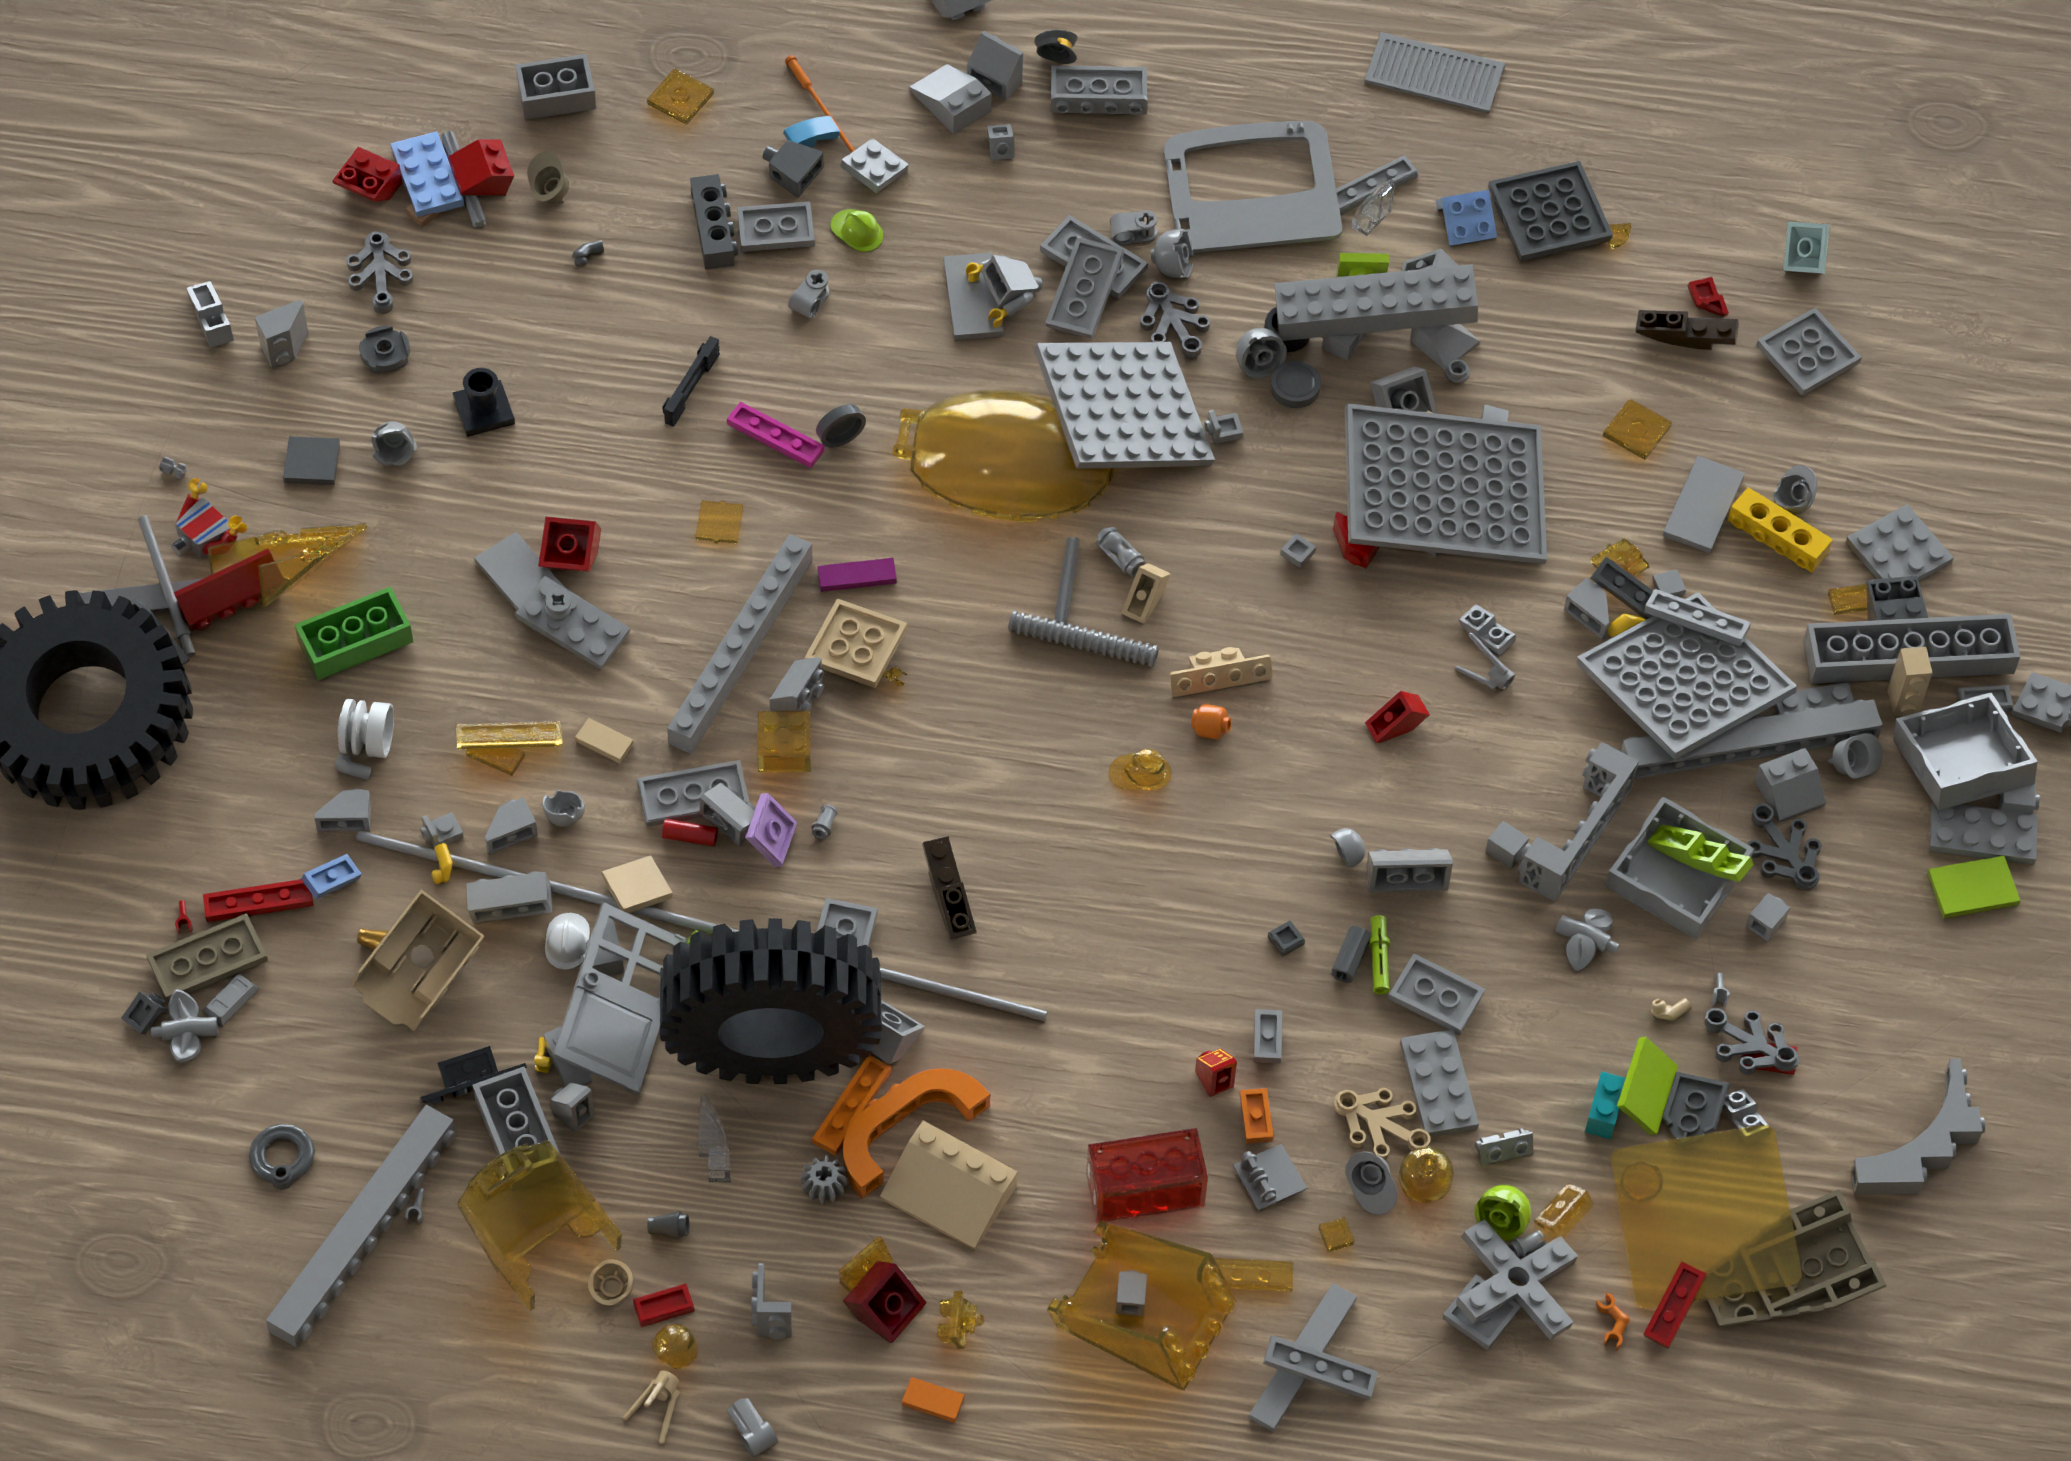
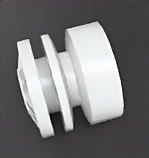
(360, 728)

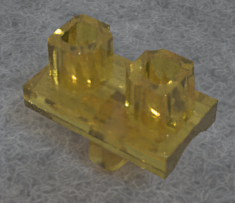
(963, 1320)

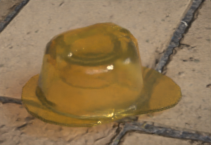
(1140, 770)

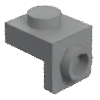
(1224, 427)

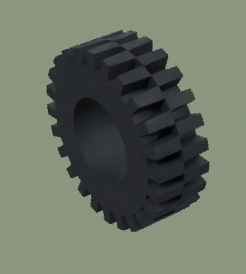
(122, 746)
(770, 1001)

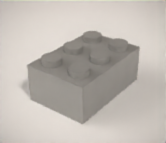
(555, 86)

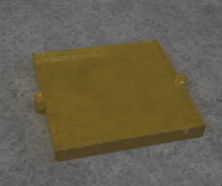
(719, 521)

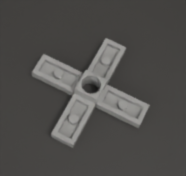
(1528, 1271)

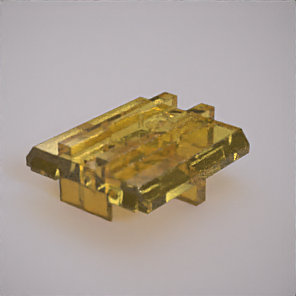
(1624, 552)

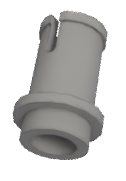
(823, 824)
(1527, 1244)

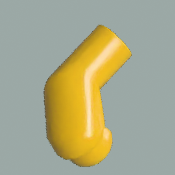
(1623, 623)
(445, 864)

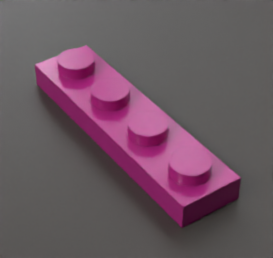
(775, 434)

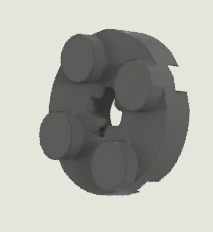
(384, 361)

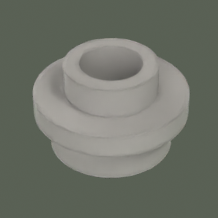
(1457, 366)

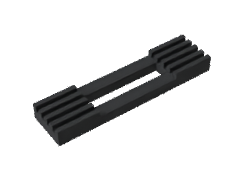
(706, 357)

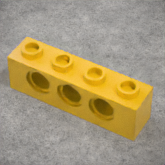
(1773, 518)

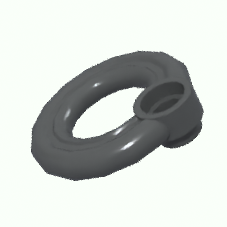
(294, 1171)

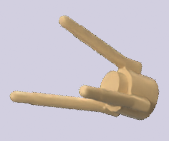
(661, 1388)

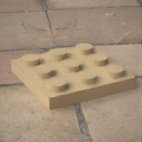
(857, 642)

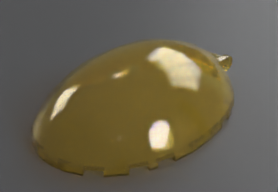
(998, 456)

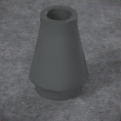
(670, 1225)

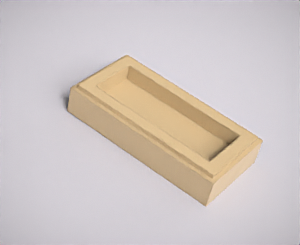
(604, 740)

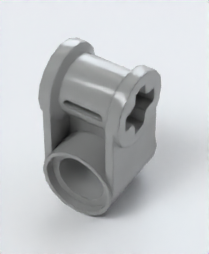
(1130, 227)
(810, 294)

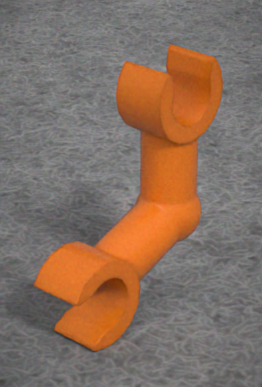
(1621, 1319)

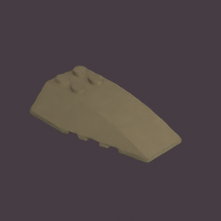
(1831, 1263)

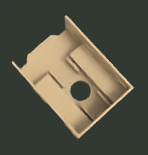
(399, 987)

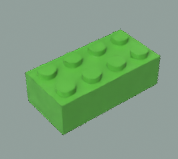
(354, 633)

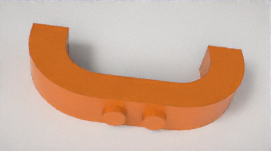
(899, 1102)

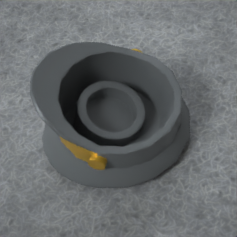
(1056, 46)

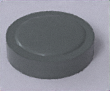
(1295, 384)
(840, 425)

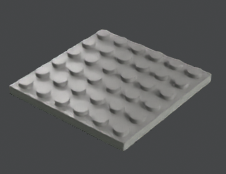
(1123, 405)
(1684, 682)

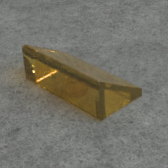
(1564, 1211)
(859, 1265)

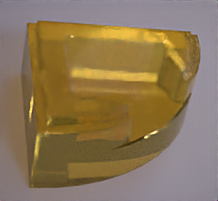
(1620, 234)

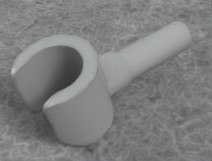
(1720, 993)
(416, 1208)

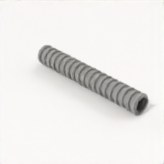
(1083, 638)

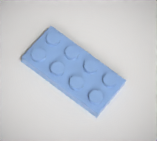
(427, 174)

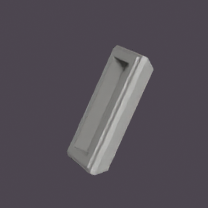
(231, 999)

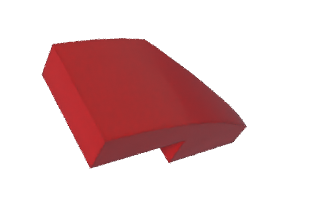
(1707, 297)

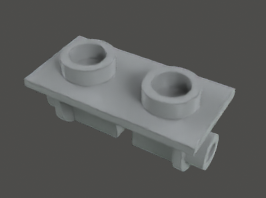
(1511, 1146)

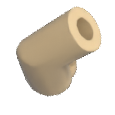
(1668, 1012)

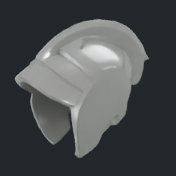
(393, 444)

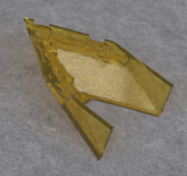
(293, 554)

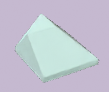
(1806, 247)

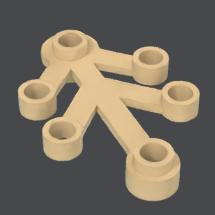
(1378, 1119)

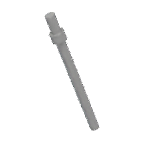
(181, 629)

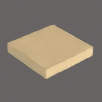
(637, 884)

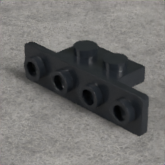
(464, 1071)

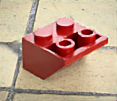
(369, 175)

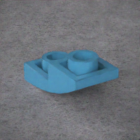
(811, 130)

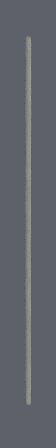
(695, 924)

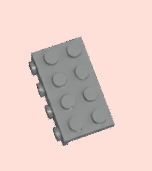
(1099, 89)

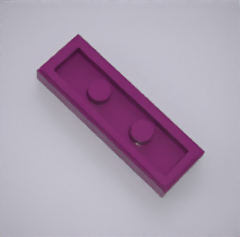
(857, 574)

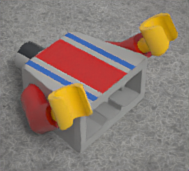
(202, 525)

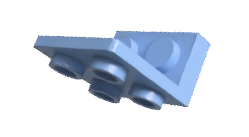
(1468, 217)

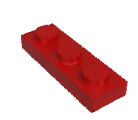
(1675, 1304)

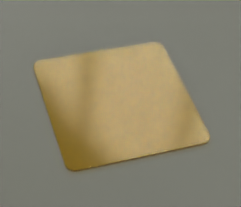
(1708, 1204)

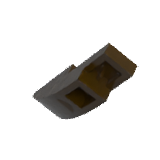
(1680, 330)
(948, 888)

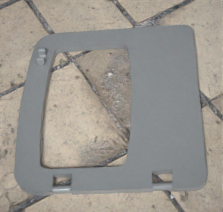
(1256, 221)

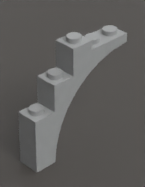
(1905, 1168)

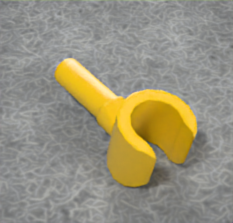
(542, 1062)

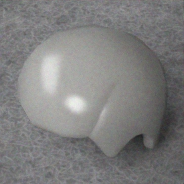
(563, 808)
(1349, 846)

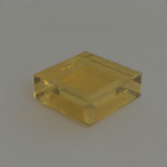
(1336, 1234)

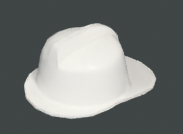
(567, 940)

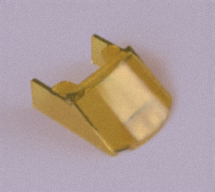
(523, 1202)

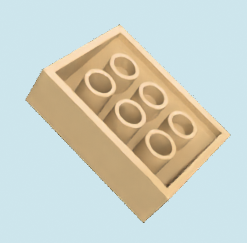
(949, 1185)

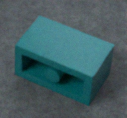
(1604, 1105)

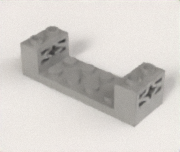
(1549, 868)

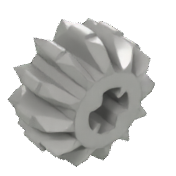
(834, 1177)

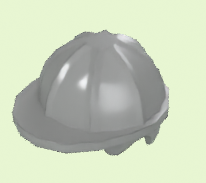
(1796, 489)

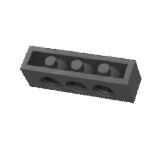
(712, 221)

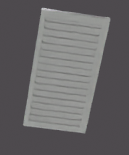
(1434, 72)

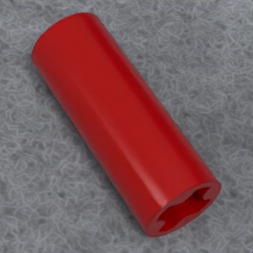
(690, 832)

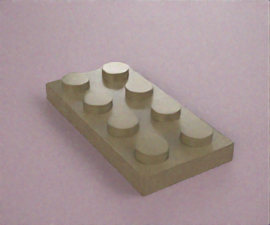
(207, 957)

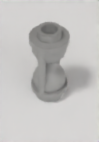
(1128, 559)

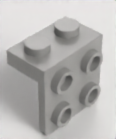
(772, 1318)

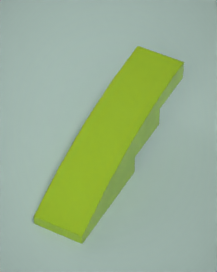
(1699, 853)

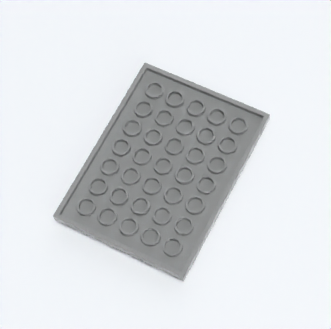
(1445, 484)

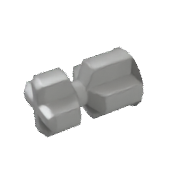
(168, 466)

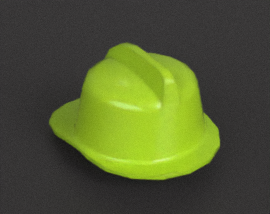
(857, 229)

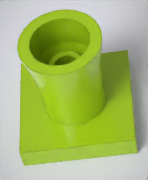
(1361, 264)

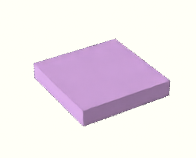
(771, 830)

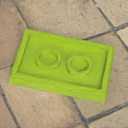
(1973, 887)
(1647, 1086)

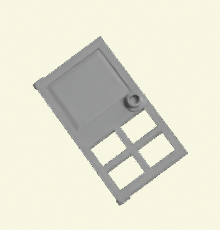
(609, 1022)

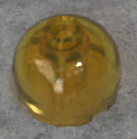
(1426, 1174)

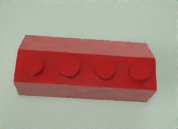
(223, 592)

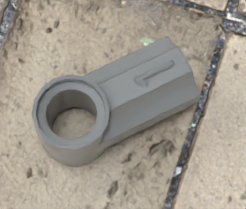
(755, 1433)

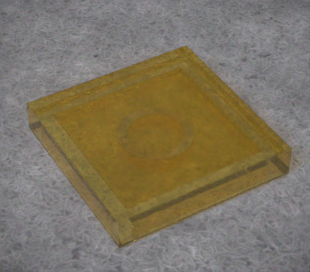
(680, 96)
(1637, 429)

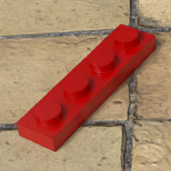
(256, 900)

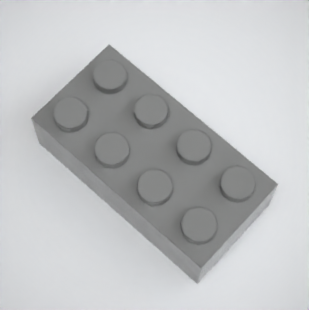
(512, 1111)

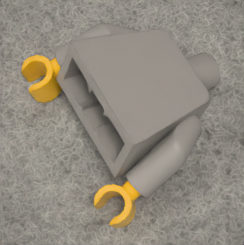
(1009, 283)

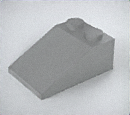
(953, 97)

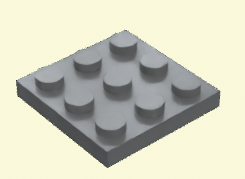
(1808, 351)
(1899, 546)

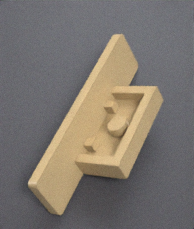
(1219, 671)

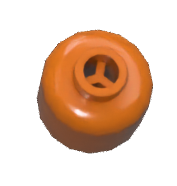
(1211, 721)

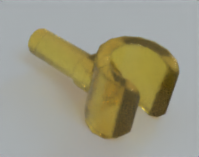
(893, 675)

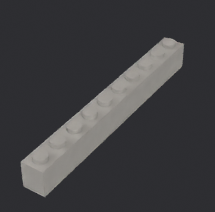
(739, 644)
(1762, 738)
(361, 1226)

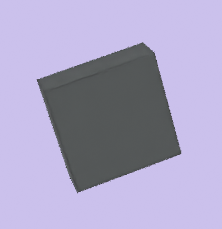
(1286, 938)

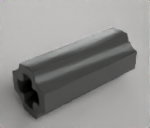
(1351, 954)

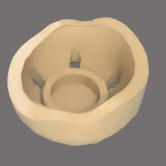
(611, 1287)

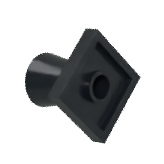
(483, 403)

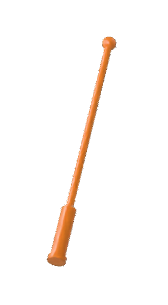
(791, 61)

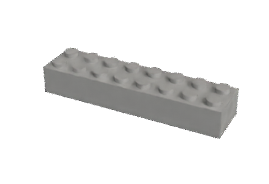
(1376, 302)
(1871, 648)

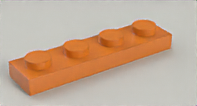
(853, 1100)

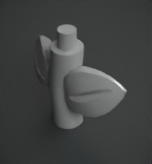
(1587, 937)
(185, 1027)

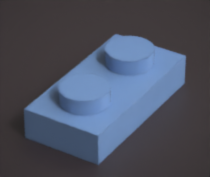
(331, 876)

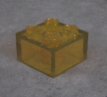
(784, 741)

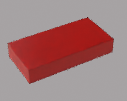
(663, 1305)

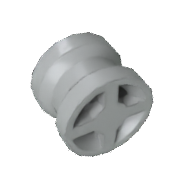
(561, 610)

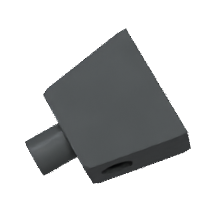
(793, 166)

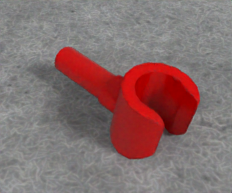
(183, 919)

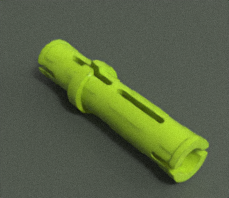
(1379, 927)

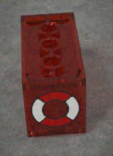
(1146, 1175)

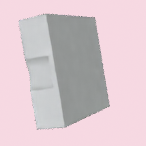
(1965, 751)
(1667, 886)

